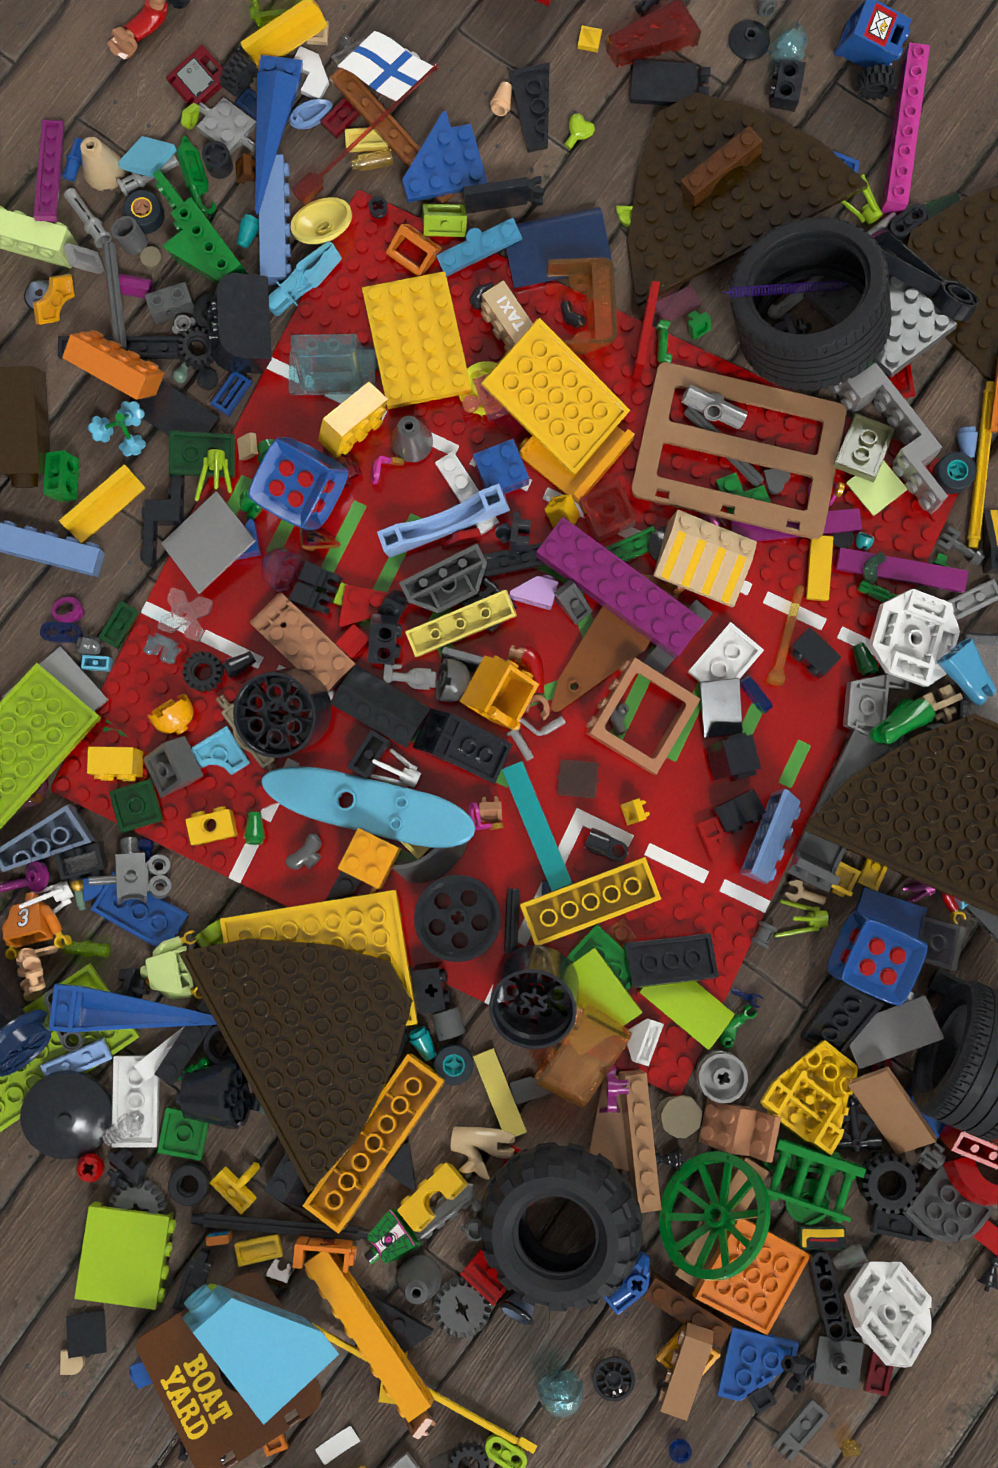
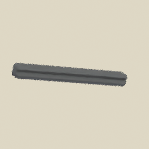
(114, 293)
(745, 468)

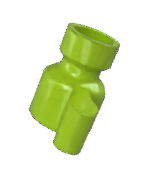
(210, 935)

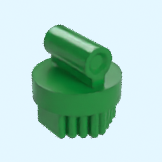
(249, 506)

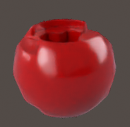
(93, 1175)

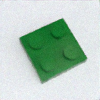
(182, 1136)

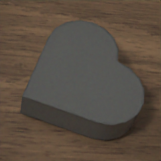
(775, 480)

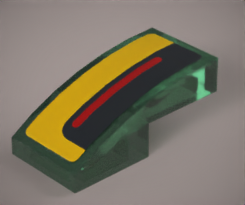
(822, 1237)

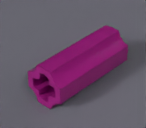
(134, 286)

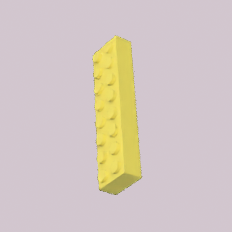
(461, 623)

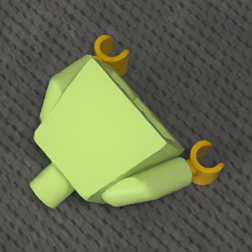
(167, 970)

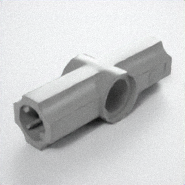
(703, 401)

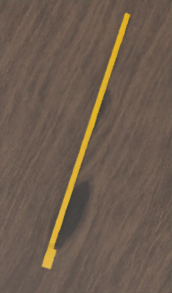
(522, 1442)

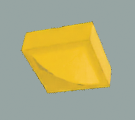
(589, 38)

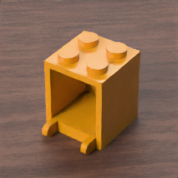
(500, 691)
(369, 859)

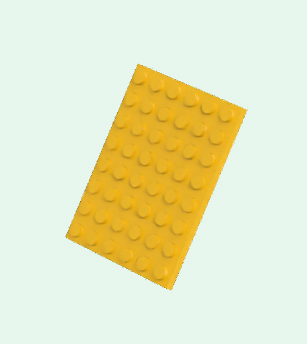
(357, 923)

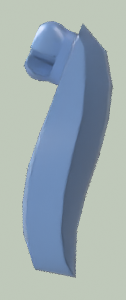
(310, 113)

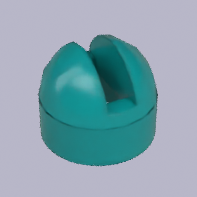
(864, 540)

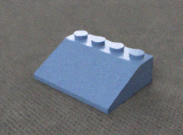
(770, 836)

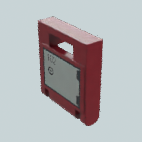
(194, 80)

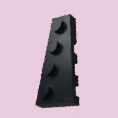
(531, 97)

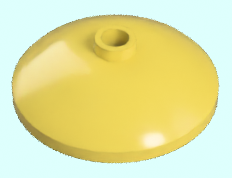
(321, 220)

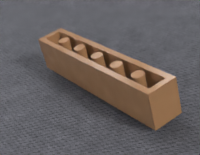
(640, 1141)
(693, 1250)

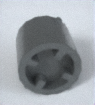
(129, 235)
(448, 1023)

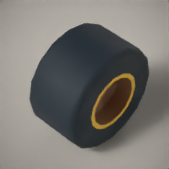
(141, 203)

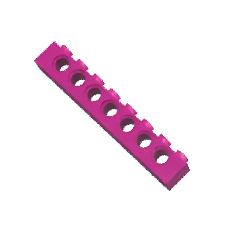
(905, 128)

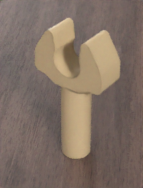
(802, 893)

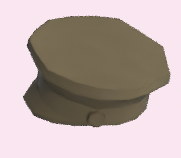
(679, 1115)

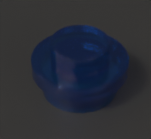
(680, 1451)

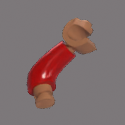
(142, 25)
(531, 662)

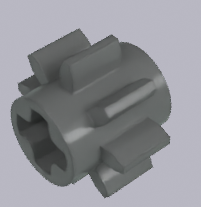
(931, 1155)

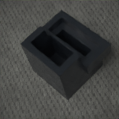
(733, 757)

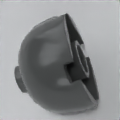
(452, 681)

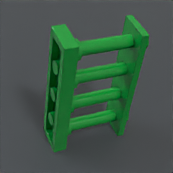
(828, 1163)

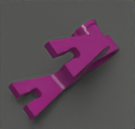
(614, 1088)

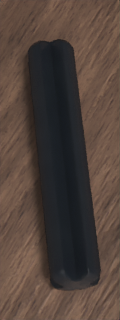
(512, 920)

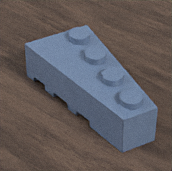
(50, 836)

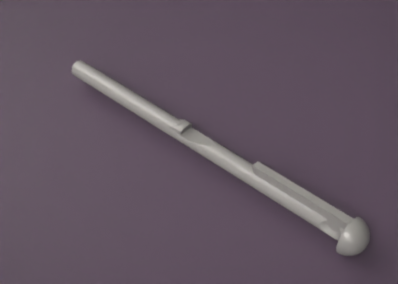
(785, 305)

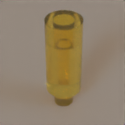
(373, 160)

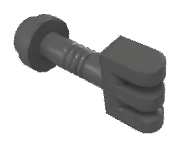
(951, 541)

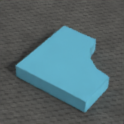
(221, 750)

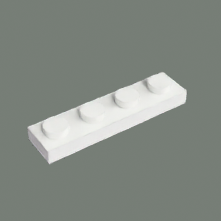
(462, 485)

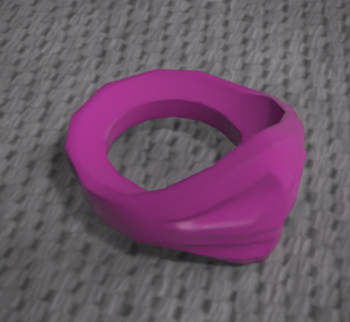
(76, 614)

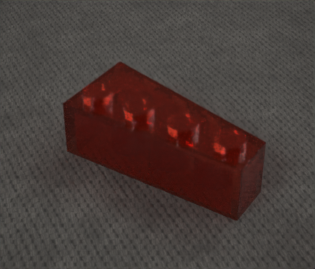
(654, 34)

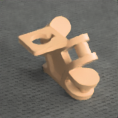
(31, 968)

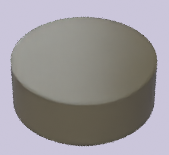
(151, 258)

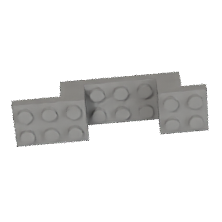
(919, 441)

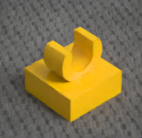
(634, 811)

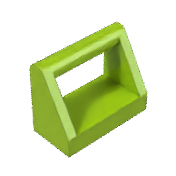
(444, 220)

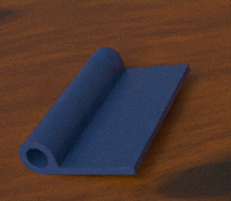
(556, 237)

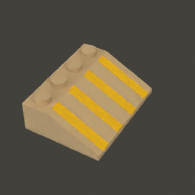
(704, 558)

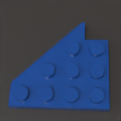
(444, 163)

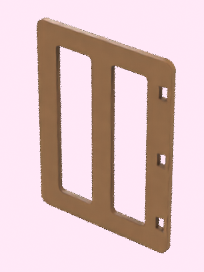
(818, 467)

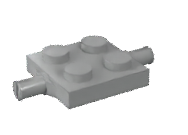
(227, 125)

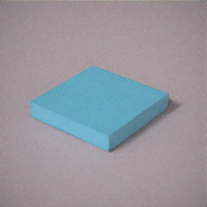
(147, 156)

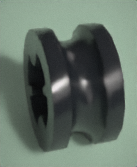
(377, 200)

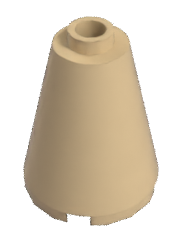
(100, 165)

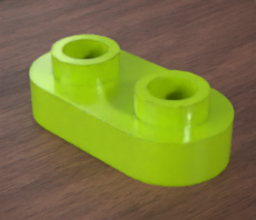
(505, 1452)

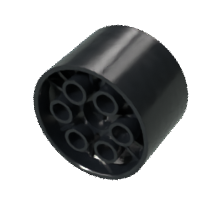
(312, 698)
(528, 966)

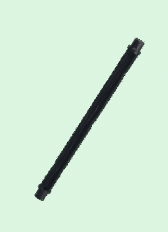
(277, 1226)

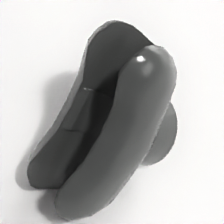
(307, 854)

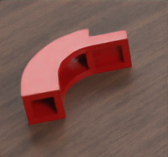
(969, 1181)

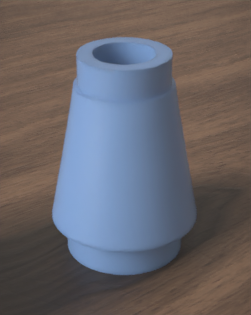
(967, 440)

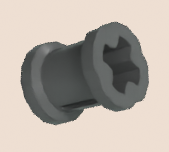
(764, 934)

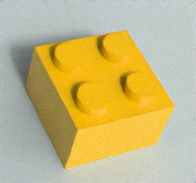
(112, 762)

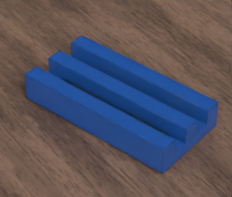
(222, 408)

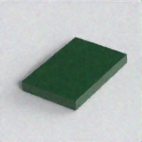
(190, 449)

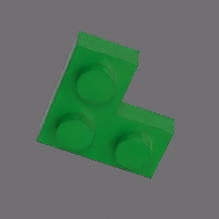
(731, 485)

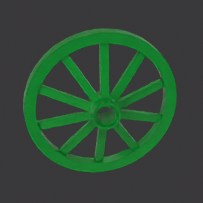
(711, 1216)

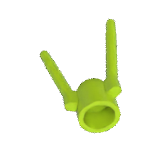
(871, 210)
(215, 460)
(815, 919)

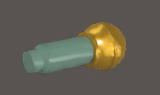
(77, 888)

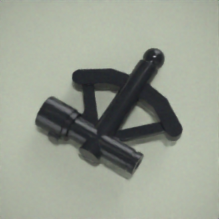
(856, 1140)

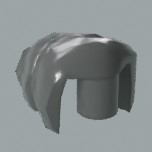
(89, 645)

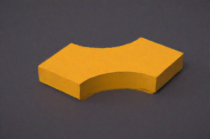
(58, 292)

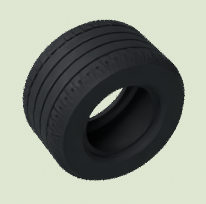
(970, 1048)

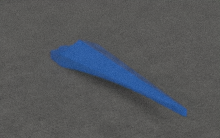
(276, 92)
(92, 1009)

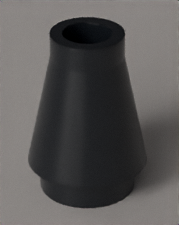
(238, 664)

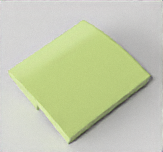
(880, 493)

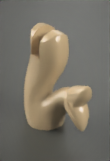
(466, 1139)

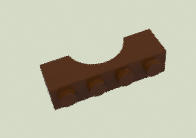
(736, 152)
(674, 1302)

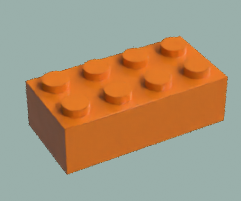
(113, 364)

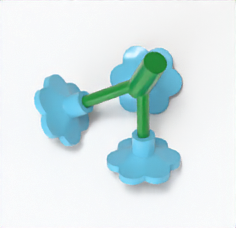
(128, 415)

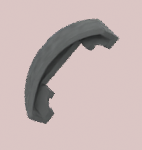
(432, 865)

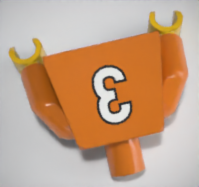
(30, 926)

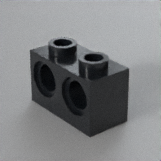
(787, 84)
(380, 638)

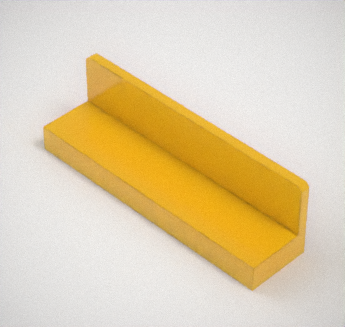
(286, 31)
(102, 504)

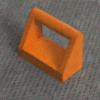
(418, 239)

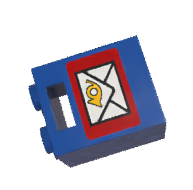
(873, 35)

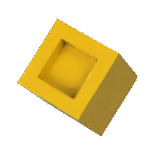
(561, 507)

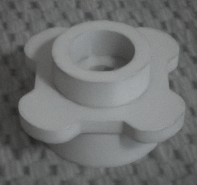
(179, 321)

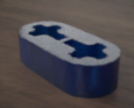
(62, 628)
(755, 694)

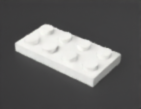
(135, 1094)

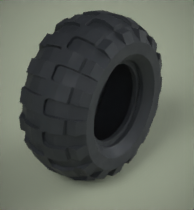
(551, 1276)

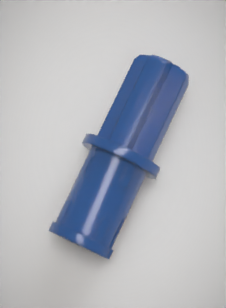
(73, 161)

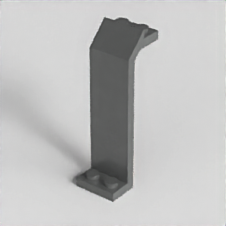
(814, 857)

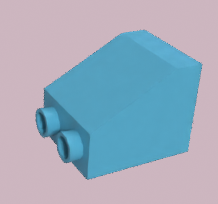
(258, 1346)

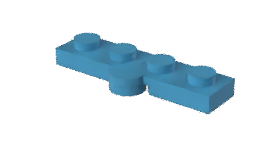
(479, 246)

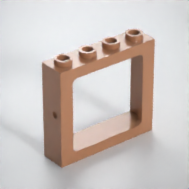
(606, 706)

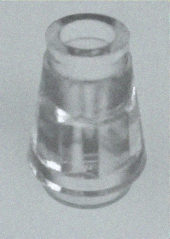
(850, 1258)

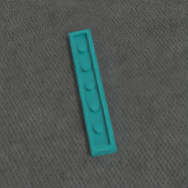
(536, 826)

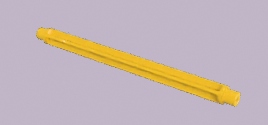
(982, 467)

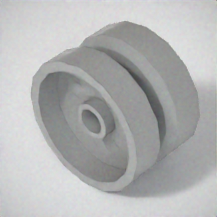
(734, 1079)

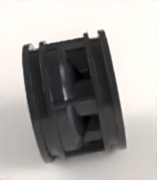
(442, 945)

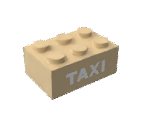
(504, 314)

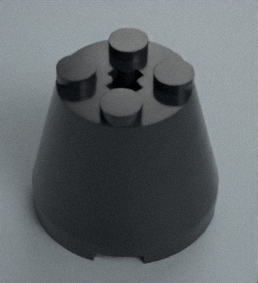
(216, 1095)

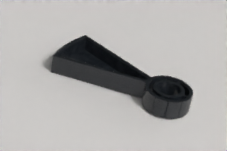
(948, 295)

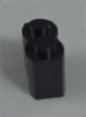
(739, 811)

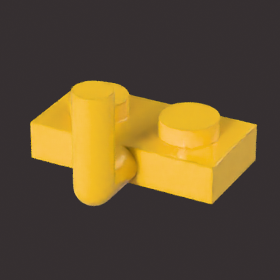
(234, 1189)

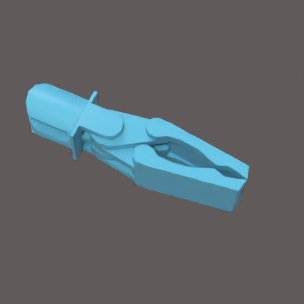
(307, 275)

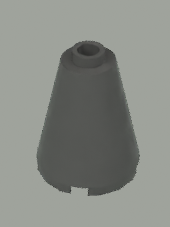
(411, 440)
(419, 1278)

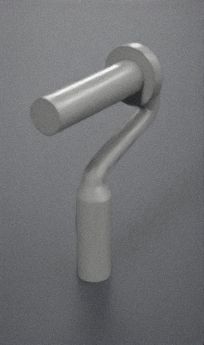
(544, 731)

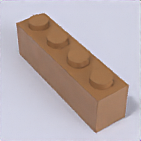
(687, 1370)

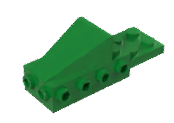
(197, 243)

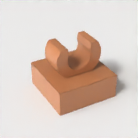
(490, 810)
(419, 1425)

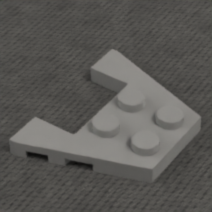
(867, 703)

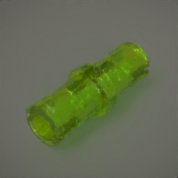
(87, 949)

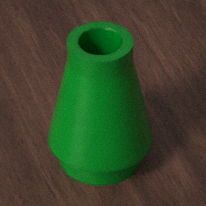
(254, 829)

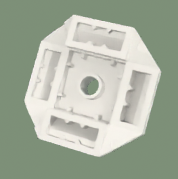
(933, 631)
(889, 1311)

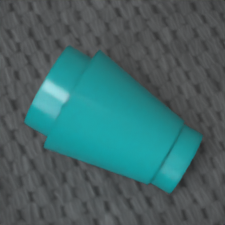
(247, 231)
(422, 1042)

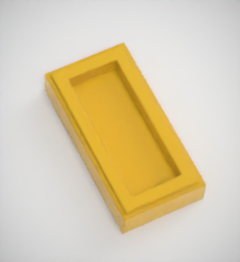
(258, 1249)

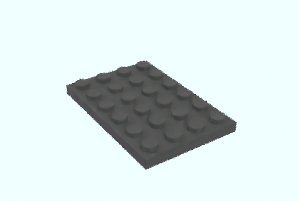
(914, 324)

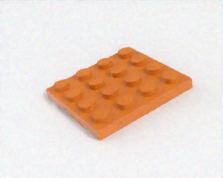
(760, 1289)

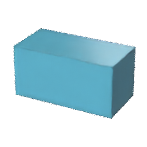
(96, 663)

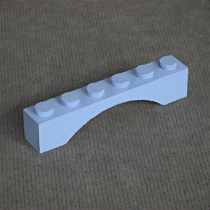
(416, 533)

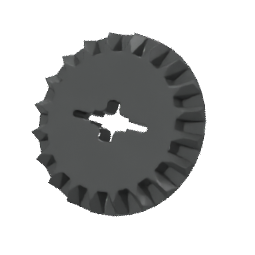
(146, 1197)
(456, 1322)

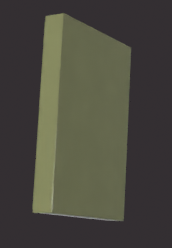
(864, 447)

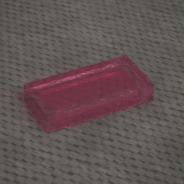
(677, 304)

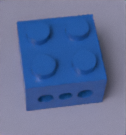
(501, 466)

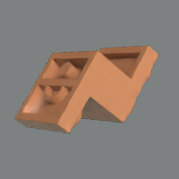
(740, 1130)

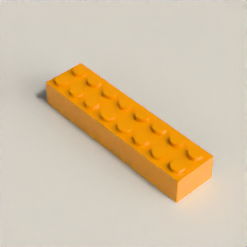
(388, 1126)

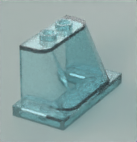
(329, 364)

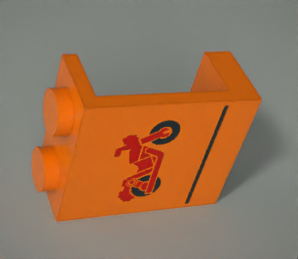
(323, 1244)

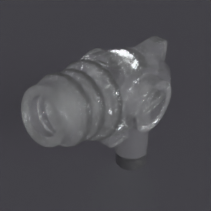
(127, 1126)

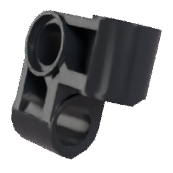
(602, 844)

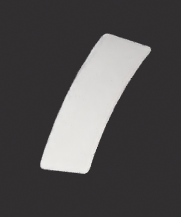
(337, 1445)

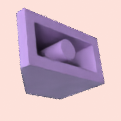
(536, 592)

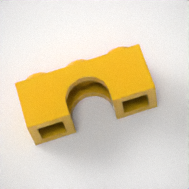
(417, 1209)

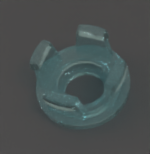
(169, 650)

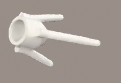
(408, 776)
(60, 892)

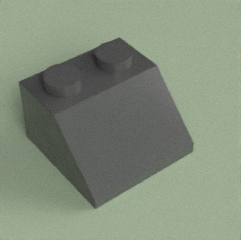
(172, 766)

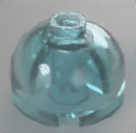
(789, 44)
(561, 1394)

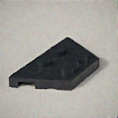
(403, 1327)

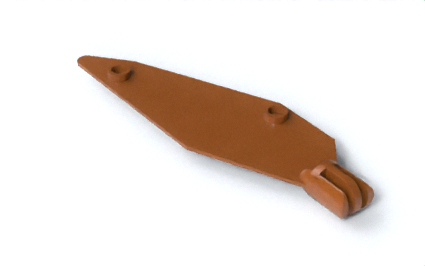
(603, 651)

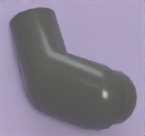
(617, 718)

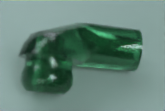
(870, 567)

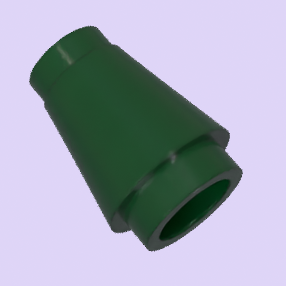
(865, 661)

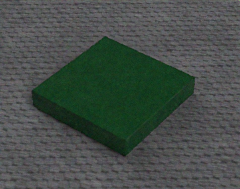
(136, 806)

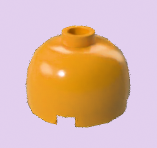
(173, 715)

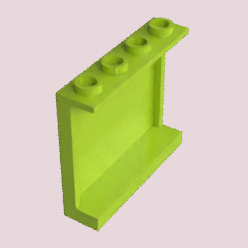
(125, 1257)

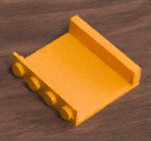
(588, 475)

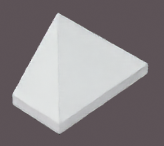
(644, 1040)

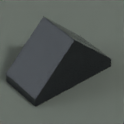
(402, 1166)

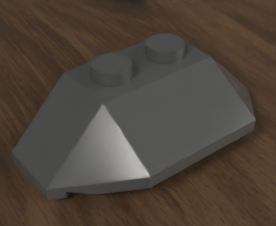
(447, 581)

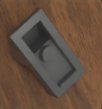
(572, 602)

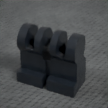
(312, 578)

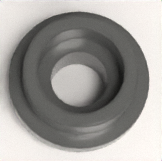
(766, 7)

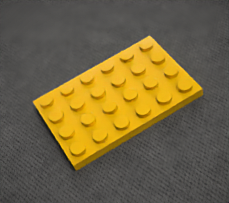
(416, 340)
(555, 396)

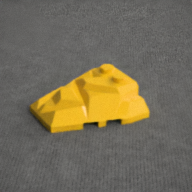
(814, 1096)

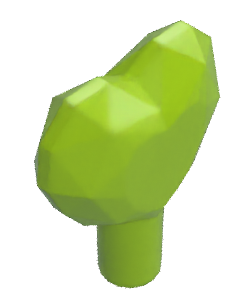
(579, 130)

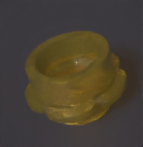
(850, 1448)

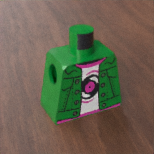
(391, 1239)

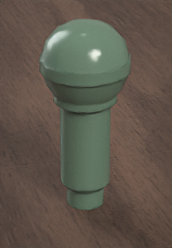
(180, 374)

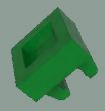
(698, 324)

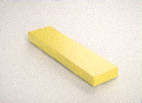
(499, 1092)

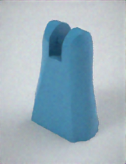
(968, 671)

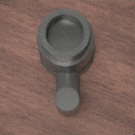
(471, 1223)

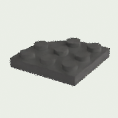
(944, 1212)

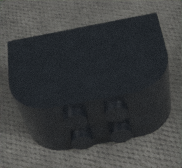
(240, 324)

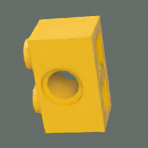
(224, 828)

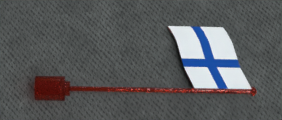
(386, 70)

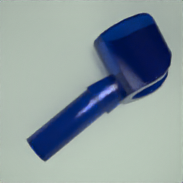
(146, 845)
(749, 997)

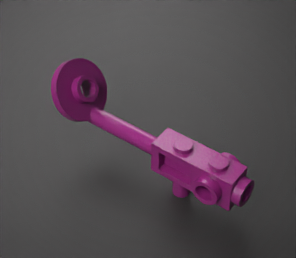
(36, 878)

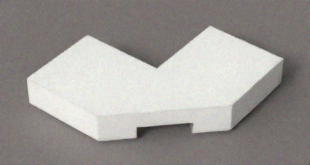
(317, 80)

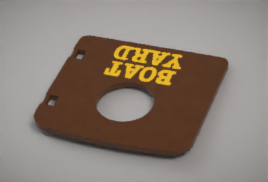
(201, 1407)

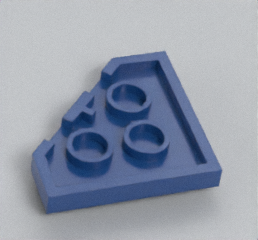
(751, 1361)

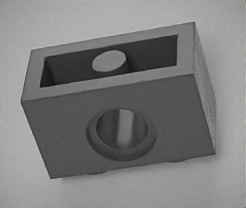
(170, 302)

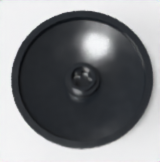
(66, 1114)

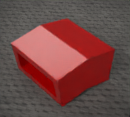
(353, 642)

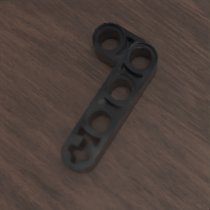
(829, 1293)

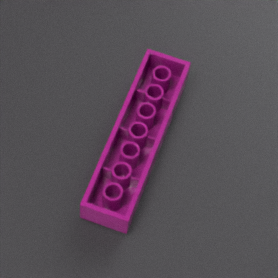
(619, 588)

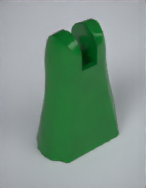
(904, 718)

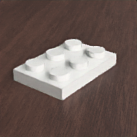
(727, 656)

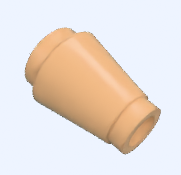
(501, 101)

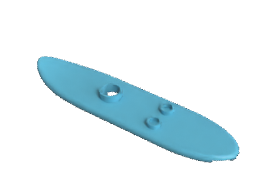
(377, 806)

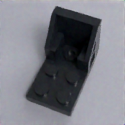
(462, 745)

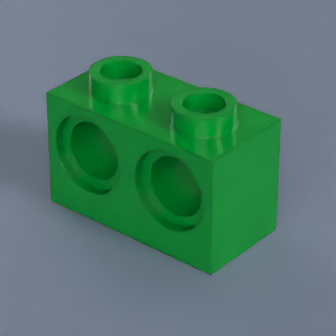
(61, 476)

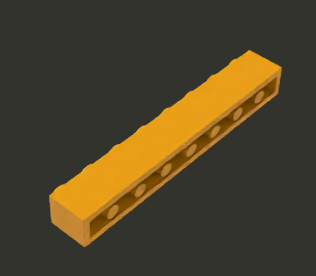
(370, 1334)

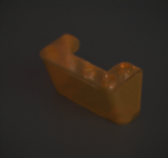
(583, 1056)

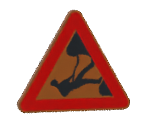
(317, 539)

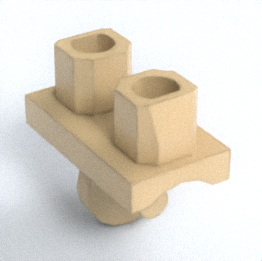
(948, 697)

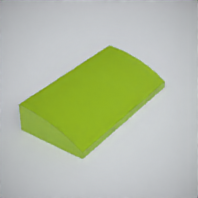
(691, 1009)

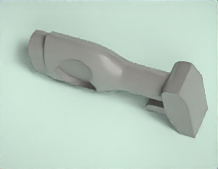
(416, 678)

